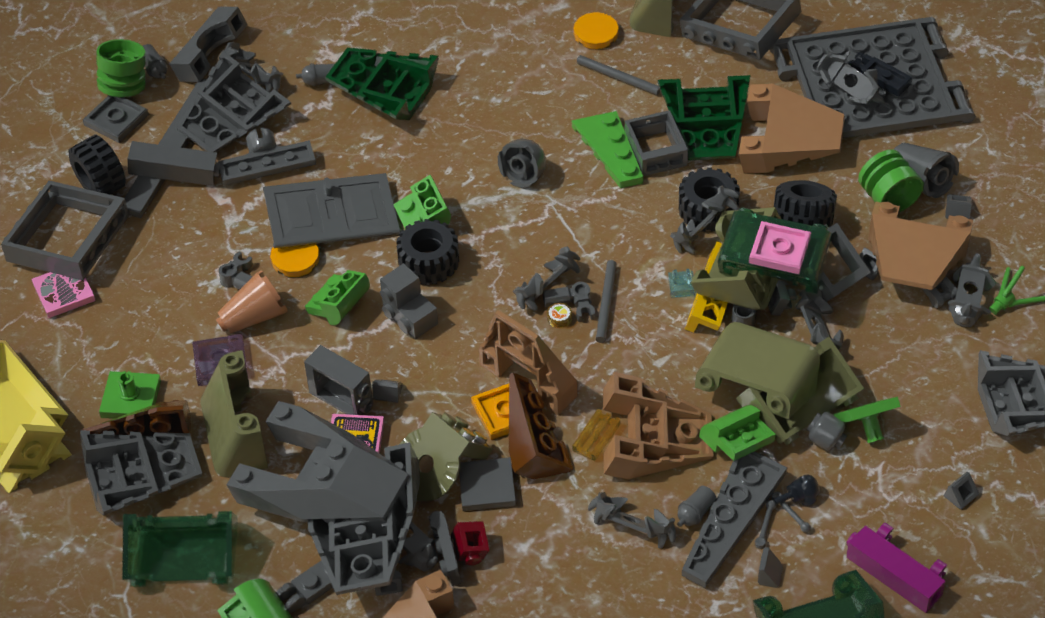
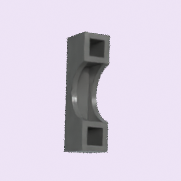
(220, 27)

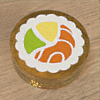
(559, 315)

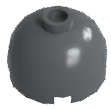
(522, 162)

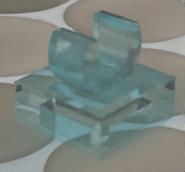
(680, 283)

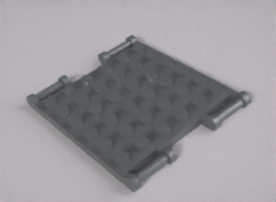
(895, 43)

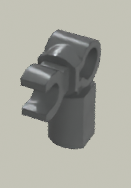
(232, 273)
(578, 294)

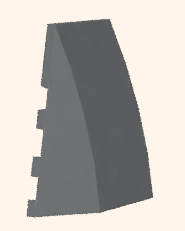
(228, 107)
(1011, 393)
(136, 466)

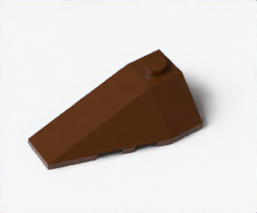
(161, 417)
(531, 435)

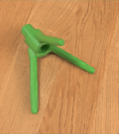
(1006, 297)

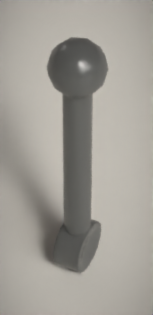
(804, 526)
(760, 542)

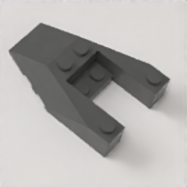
(336, 482)
(367, 552)

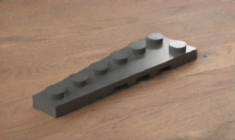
(740, 500)

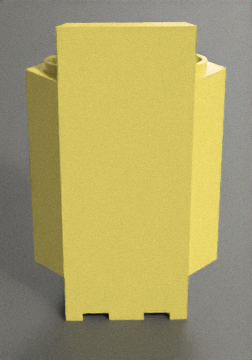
(28, 423)

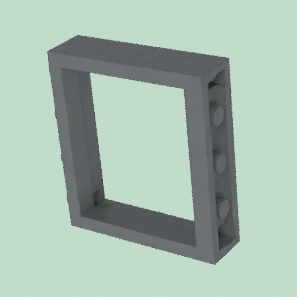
(736, 41)
(113, 213)

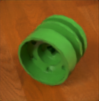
(120, 68)
(891, 179)

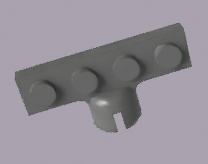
(265, 158)

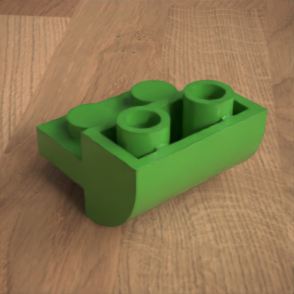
(423, 203)
(338, 296)
(737, 433)
(254, 600)

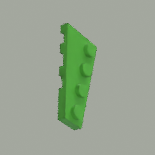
(611, 146)

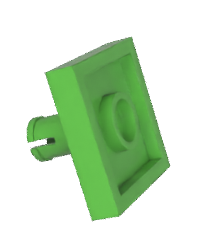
(128, 393)
(868, 415)

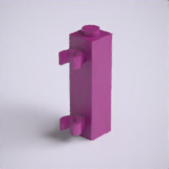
(896, 568)

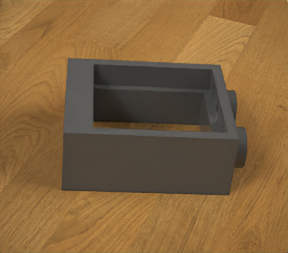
(660, 159)
(851, 258)
(338, 382)

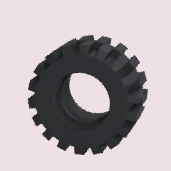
(97, 165)
(702, 186)
(805, 202)
(429, 237)

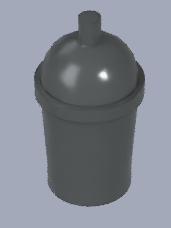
(154, 63)
(315, 73)
(694, 508)

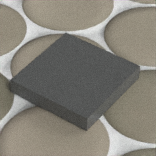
(115, 117)
(486, 484)

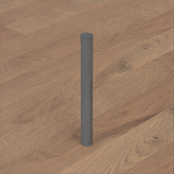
(617, 74)
(606, 301)

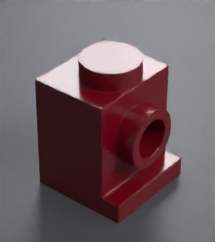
(470, 542)

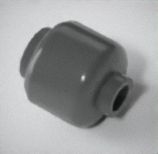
(827, 431)

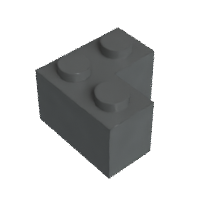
(405, 302)

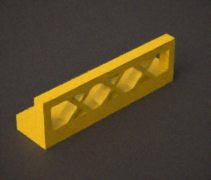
(699, 305)

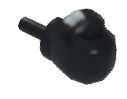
(801, 490)

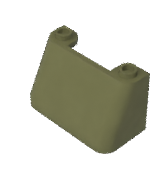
(652, 17)
(742, 288)
(763, 362)
(834, 386)
(231, 436)

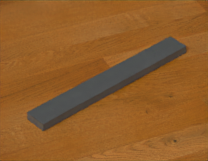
(145, 188)

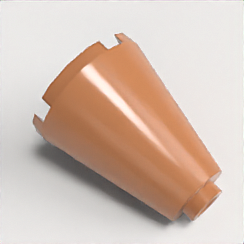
(251, 305)

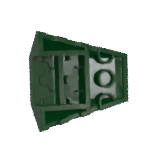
(386, 80)
(708, 116)

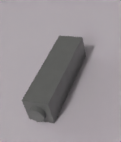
(173, 163)

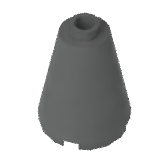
(933, 167)

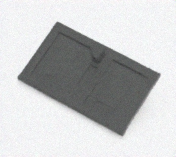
(330, 210)

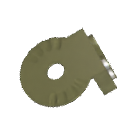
(445, 441)

